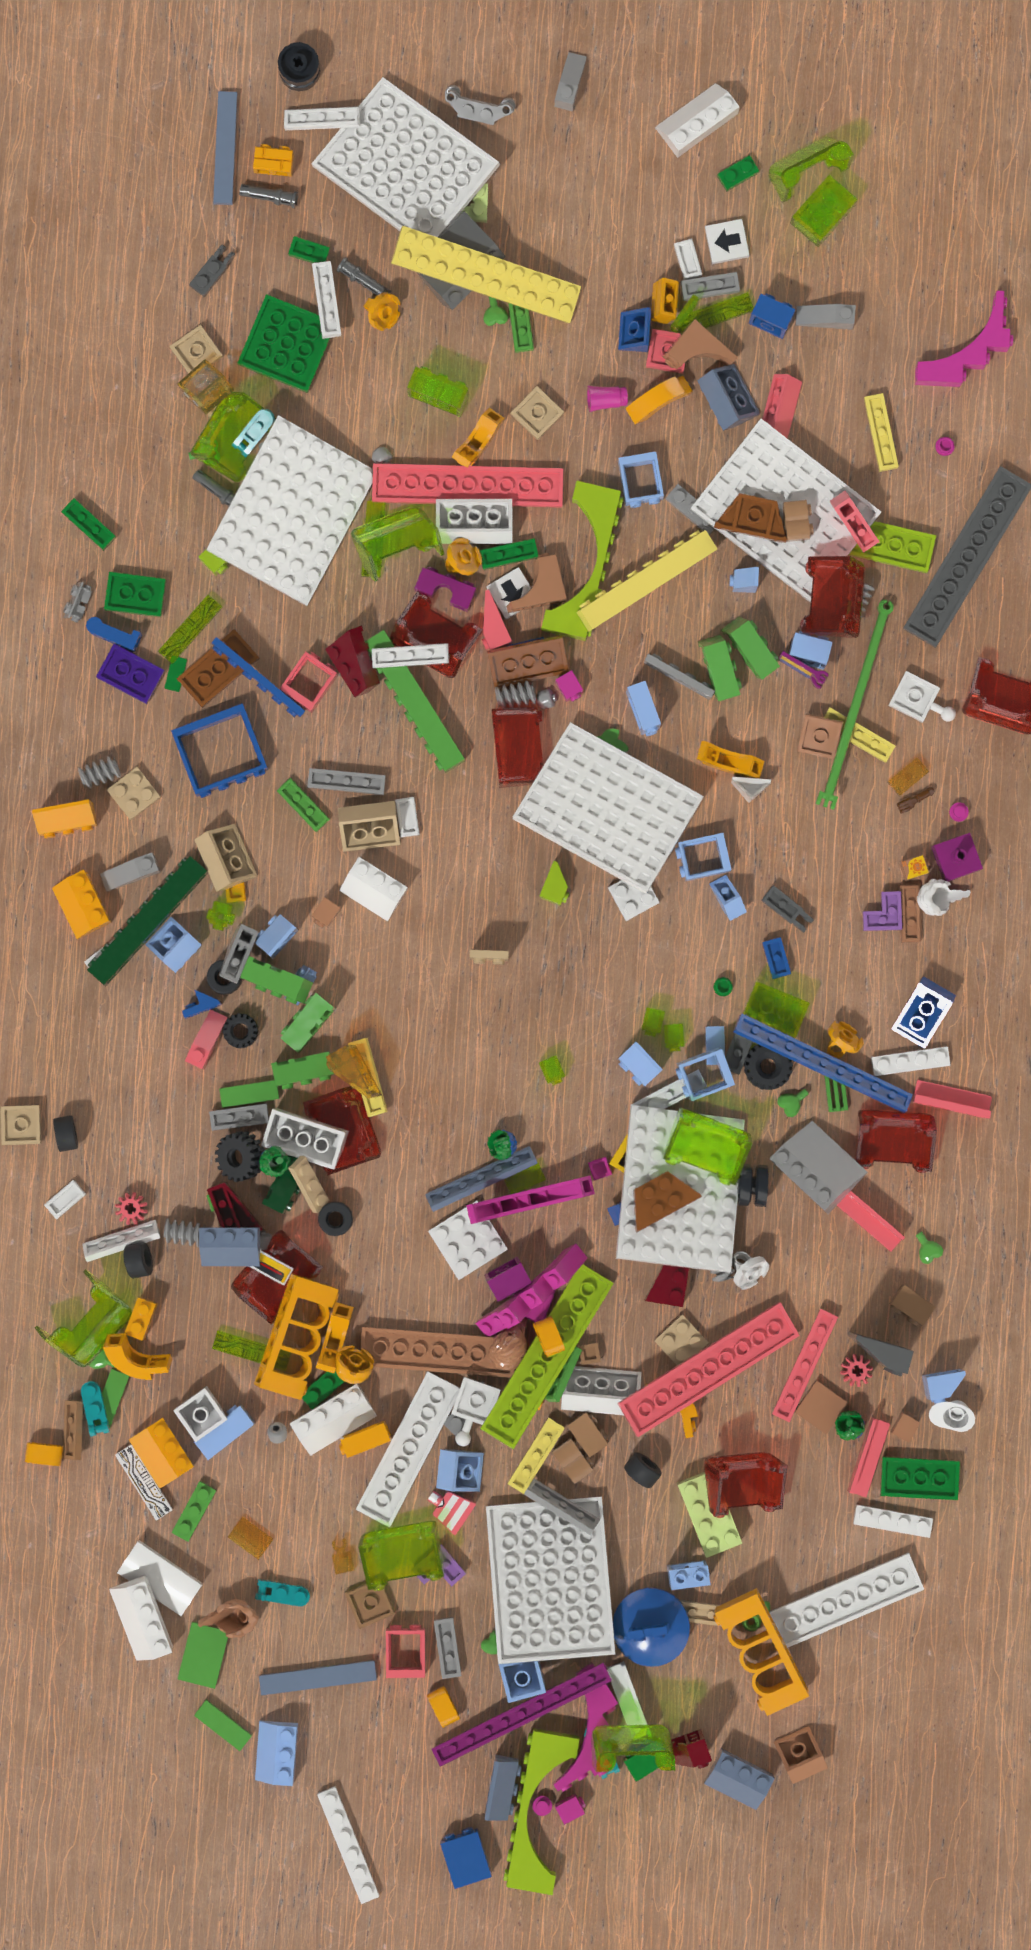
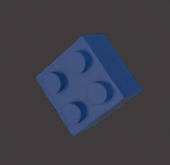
(772, 315)

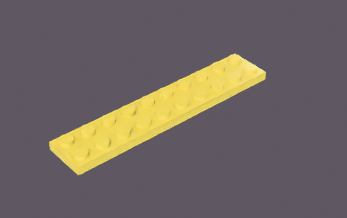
(485, 274)

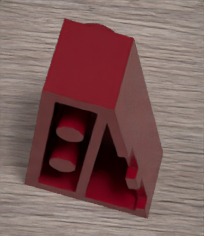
(353, 661)
(230, 1209)
(669, 1286)
(691, 1750)

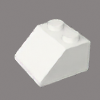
(200, 1414)

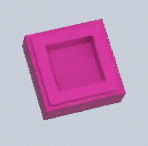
(600, 1168)

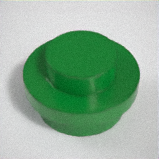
(723, 986)

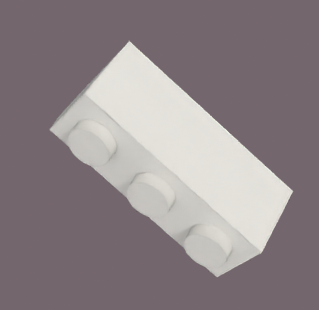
(373, 889)

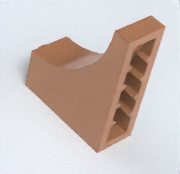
(697, 342)
(546, 586)

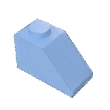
(745, 580)
(728, 897)

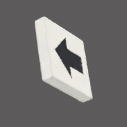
(727, 241)
(508, 589)

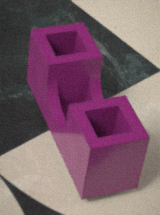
(431, 580)

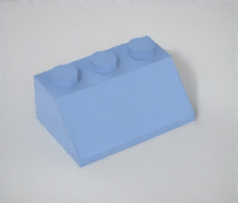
(276, 1752)

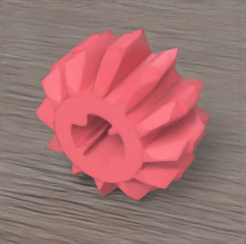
(136, 1204)
(862, 1375)

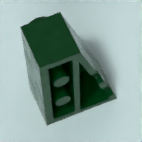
(282, 1191)

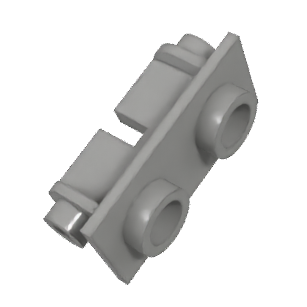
(79, 594)

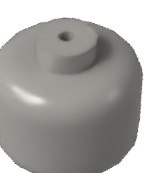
(382, 456)
(546, 699)
(264, 1240)
(277, 1432)

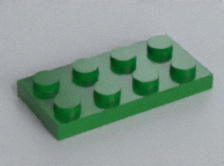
(919, 1478)

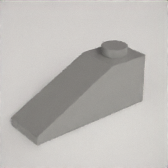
(570, 81)
(826, 316)
(130, 872)
(238, 953)

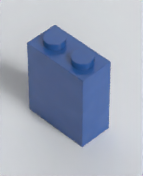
(465, 1857)

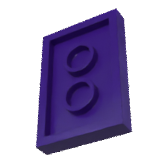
(130, 674)

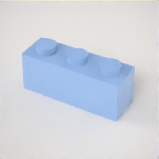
(220, 1437)

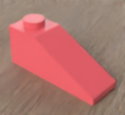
(854, 521)
(494, 629)
(206, 1039)

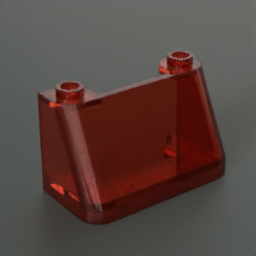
(834, 596)
(424, 626)
(998, 698)
(517, 745)
(347, 1111)
(895, 1138)
(266, 1294)
(745, 1481)

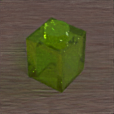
(652, 1021)
(673, 1037)
(552, 1070)

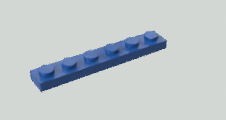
(263, 683)

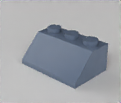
(728, 396)
(229, 1246)
(739, 1779)
(502, 1788)

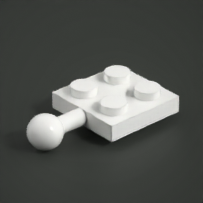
(916, 697)
(632, 900)
(473, 1404)

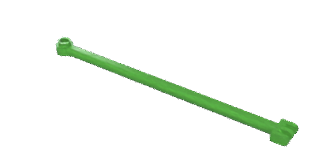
(855, 706)

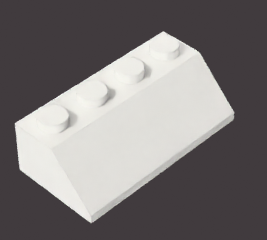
(698, 119)
(475, 519)
(305, 1137)
(599, 1389)
(333, 1419)
(141, 1619)

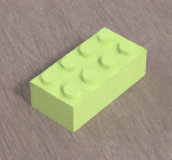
(713, 1532)

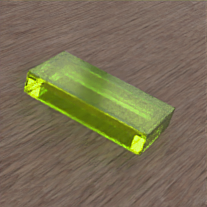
(685, 313)
(525, 1179)

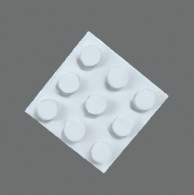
(467, 1244)

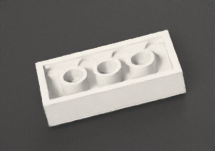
(168, 1581)

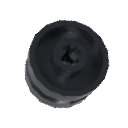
(300, 77)
(753, 1185)

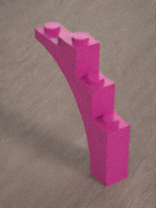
(950, 371)
(530, 1199)
(534, 1294)
(598, 1702)

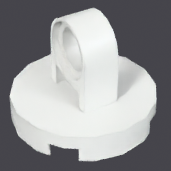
(750, 1271)

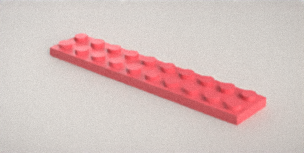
(430, 482)
(708, 1369)

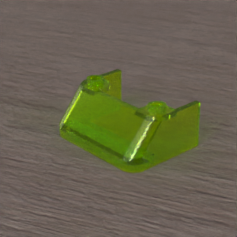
(395, 534)
(89, 1335)

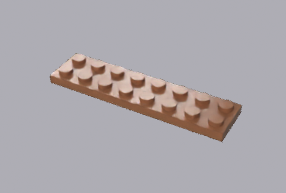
(431, 1351)

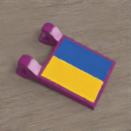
(803, 669)

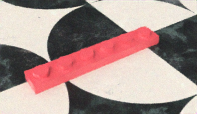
(804, 1365)

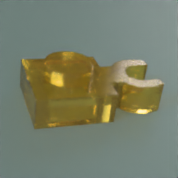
(342, 1560)

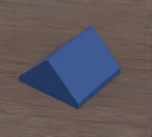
(635, 330)

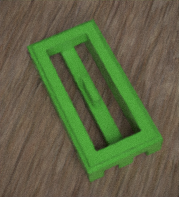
(828, 1094)

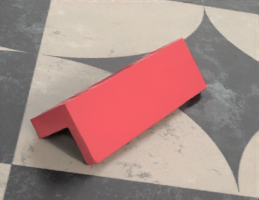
(782, 402)
(952, 1099)
(870, 1221)
(868, 1457)

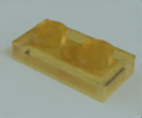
(908, 777)

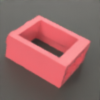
(298, 698)
(405, 1672)

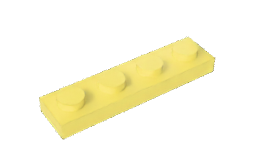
(881, 432)
(865, 738)
(375, 1105)
(536, 1455)

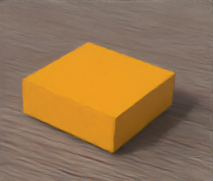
(236, 893)

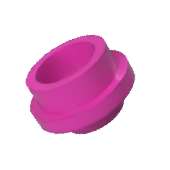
(944, 446)
(958, 812)
(542, 1805)

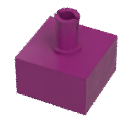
(957, 857)
(507, 1279)

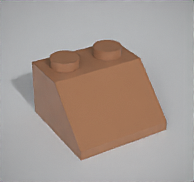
(800, 1755)

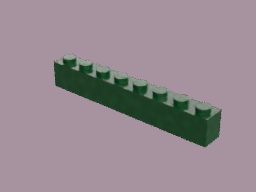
(147, 921)

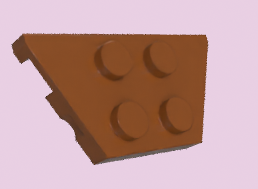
(754, 518)
(660, 1198)

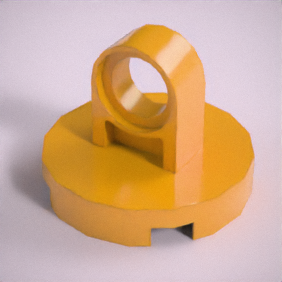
(383, 311)
(463, 557)
(844, 1037)

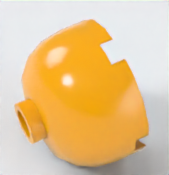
(353, 1364)

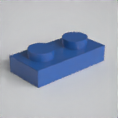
(776, 958)

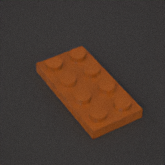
(528, 661)
(213, 672)

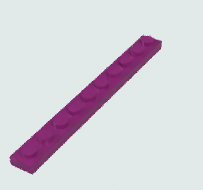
(522, 1714)

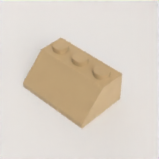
(368, 826)
(225, 857)

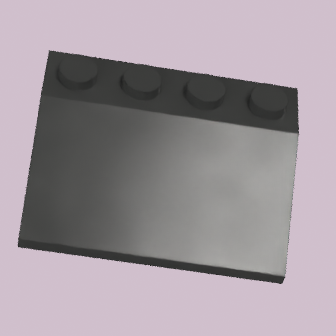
(467, 234)
(893, 1357)

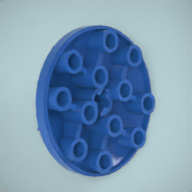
(651, 1627)

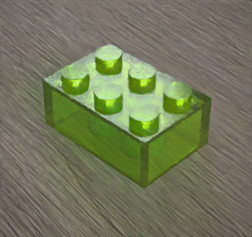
(823, 211)
(438, 391)
(776, 1009)

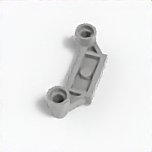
(478, 110)

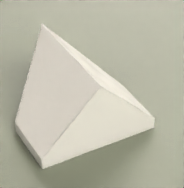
(750, 787)

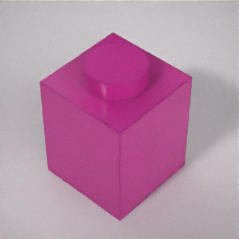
(569, 686)
(570, 1808)

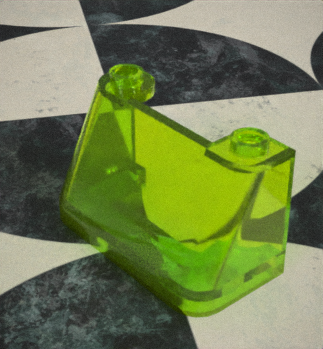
(786, 172)
(220, 432)
(708, 1145)
(401, 1554)
(620, 1740)

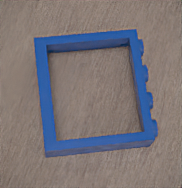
(207, 722)

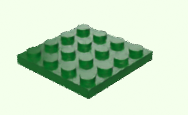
(285, 344)

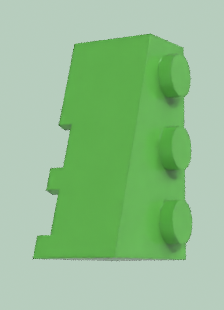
(751, 647)
(720, 667)
(276, 980)
(307, 1022)
(301, 1070)

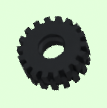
(758, 1077)
(250, 1153)

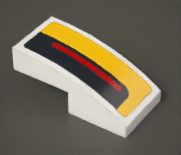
(273, 1268)

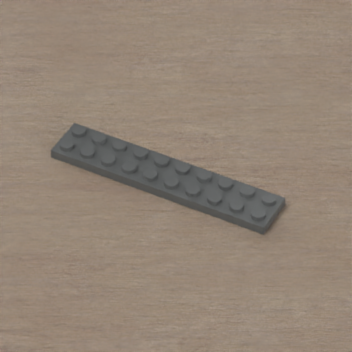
(967, 557)

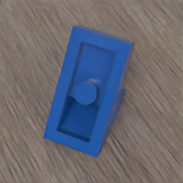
(205, 1004)

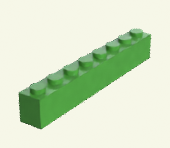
(418, 709)

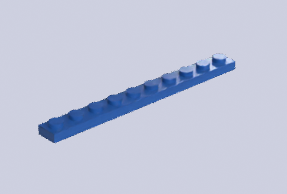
(823, 1063)

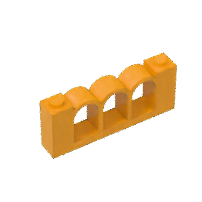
(294, 1384)
(784, 1693)

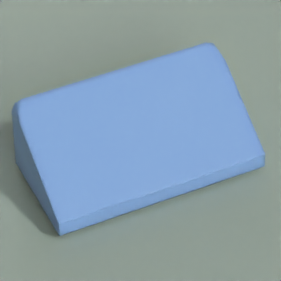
(713, 1039)

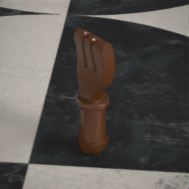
(909, 803)

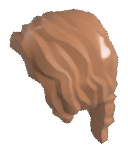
(509, 1347)
(232, 1618)

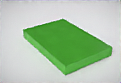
(203, 1655)

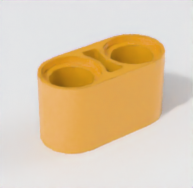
(549, 1336)
(43, 1454)
(443, 1706)

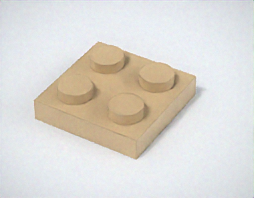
(195, 348)
(537, 413)
(133, 793)
(497, 957)
(20, 1125)
(681, 1340)

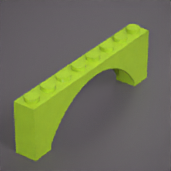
(600, 508)
(545, 1753)

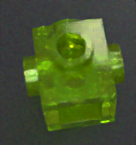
(217, 909)

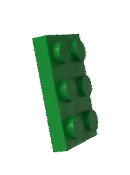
(135, 594)

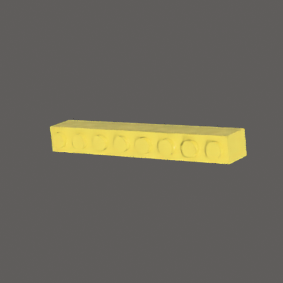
(647, 580)

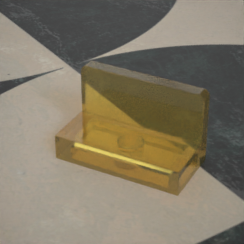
(250, 1538)

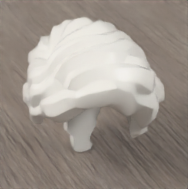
(936, 897)

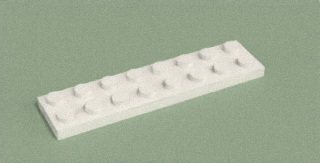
(408, 1449)
(847, 1600)

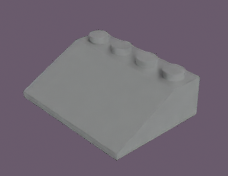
(818, 1166)

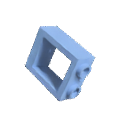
(638, 460)
(643, 708)
(722, 851)
(724, 1069)
(694, 1576)

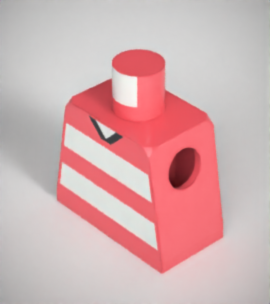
(451, 1509)

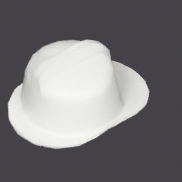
(952, 1415)

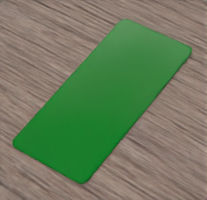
(173, 673)

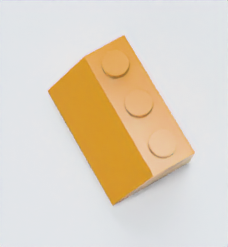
(65, 818)
(81, 904)
(161, 1453)

